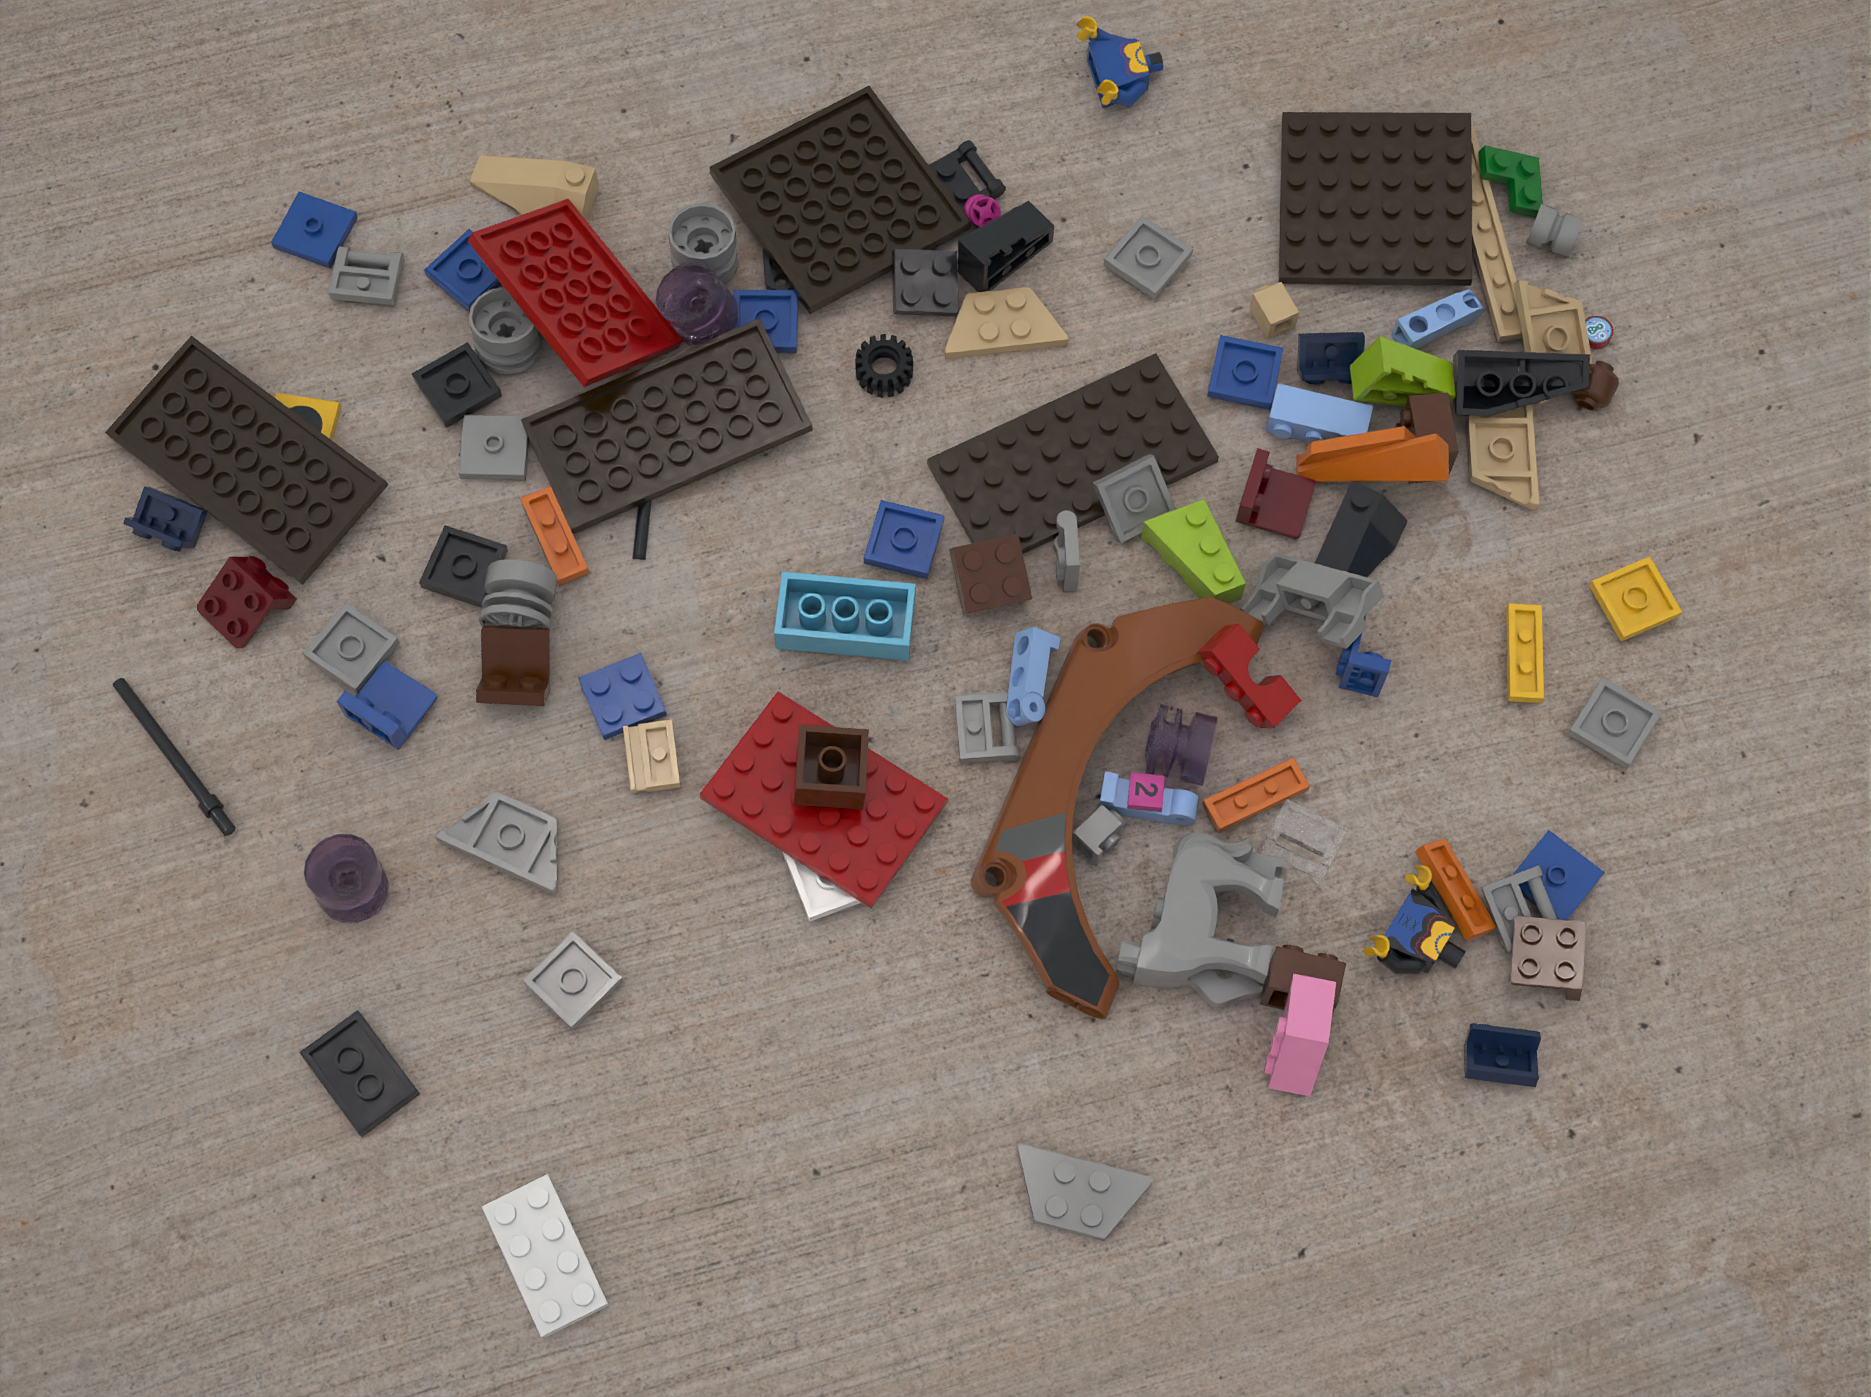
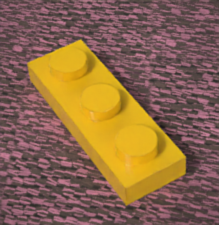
(1524, 653)

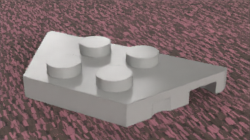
(509, 838)
(1078, 1192)

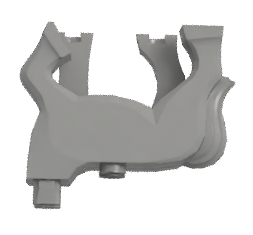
(1185, 920)

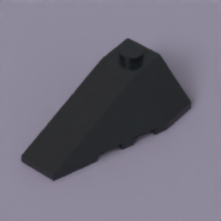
(1509, 380)
(1362, 532)

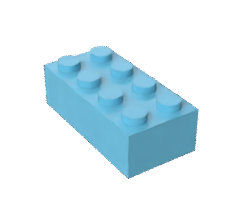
(845, 616)

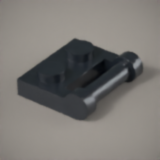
(957, 180)

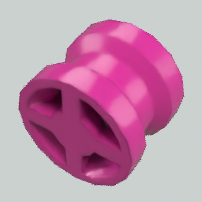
(987, 212)

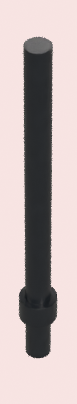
(209, 803)

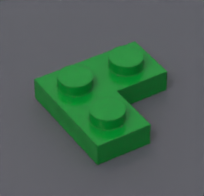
(1518, 172)

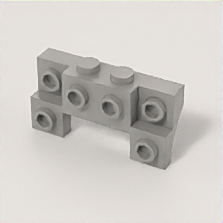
(1316, 592)

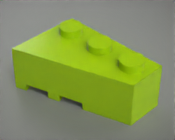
(1394, 371)
(1196, 550)

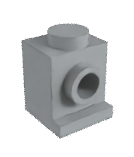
(1098, 834)

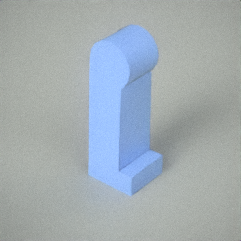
(1437, 319)
(1029, 675)
(1178, 804)

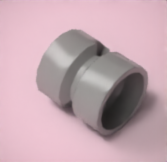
(1555, 230)

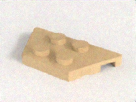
(1550, 322)
(1003, 323)
(1505, 455)

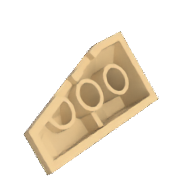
(536, 183)

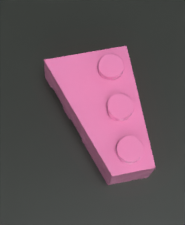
(1301, 1036)

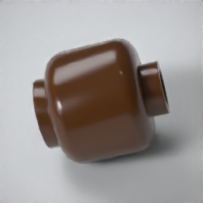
(1601, 387)

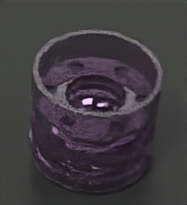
(696, 303)
(1181, 744)
(344, 861)

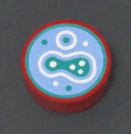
(1599, 331)

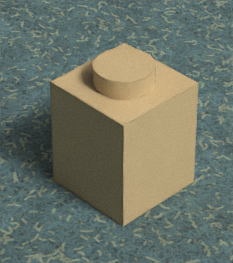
(1274, 310)

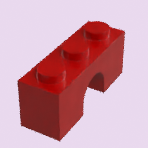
(1228, 659)

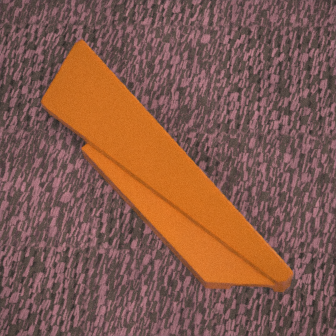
(1376, 456)

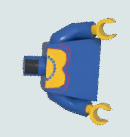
(1117, 65)

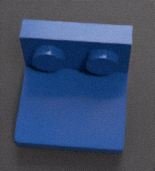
(1362, 671)
(388, 705)

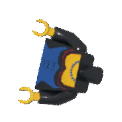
(1418, 931)

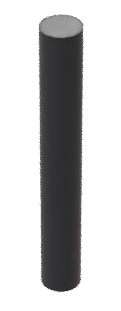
(641, 531)

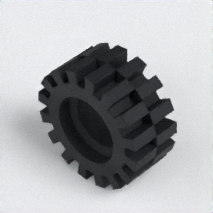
(884, 349)

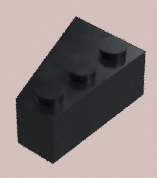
(1003, 246)

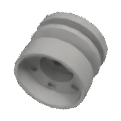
(704, 236)
(503, 333)
(518, 594)

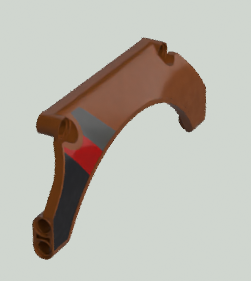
(1033, 832)

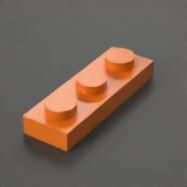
(554, 535)
(1255, 795)
(1456, 889)

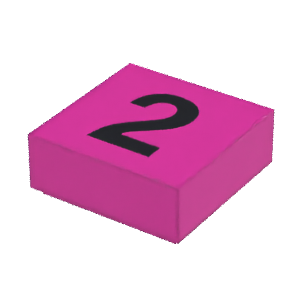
(1146, 792)

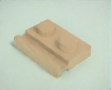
(651, 756)

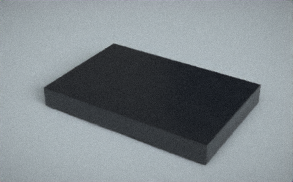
(359, 1073)

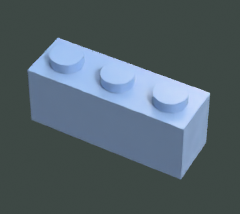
(1315, 416)

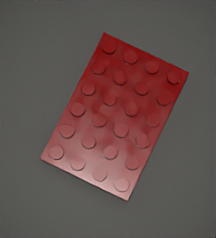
(575, 291)
(843, 845)

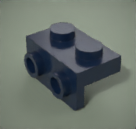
(1328, 356)
(167, 519)
(1501, 1054)

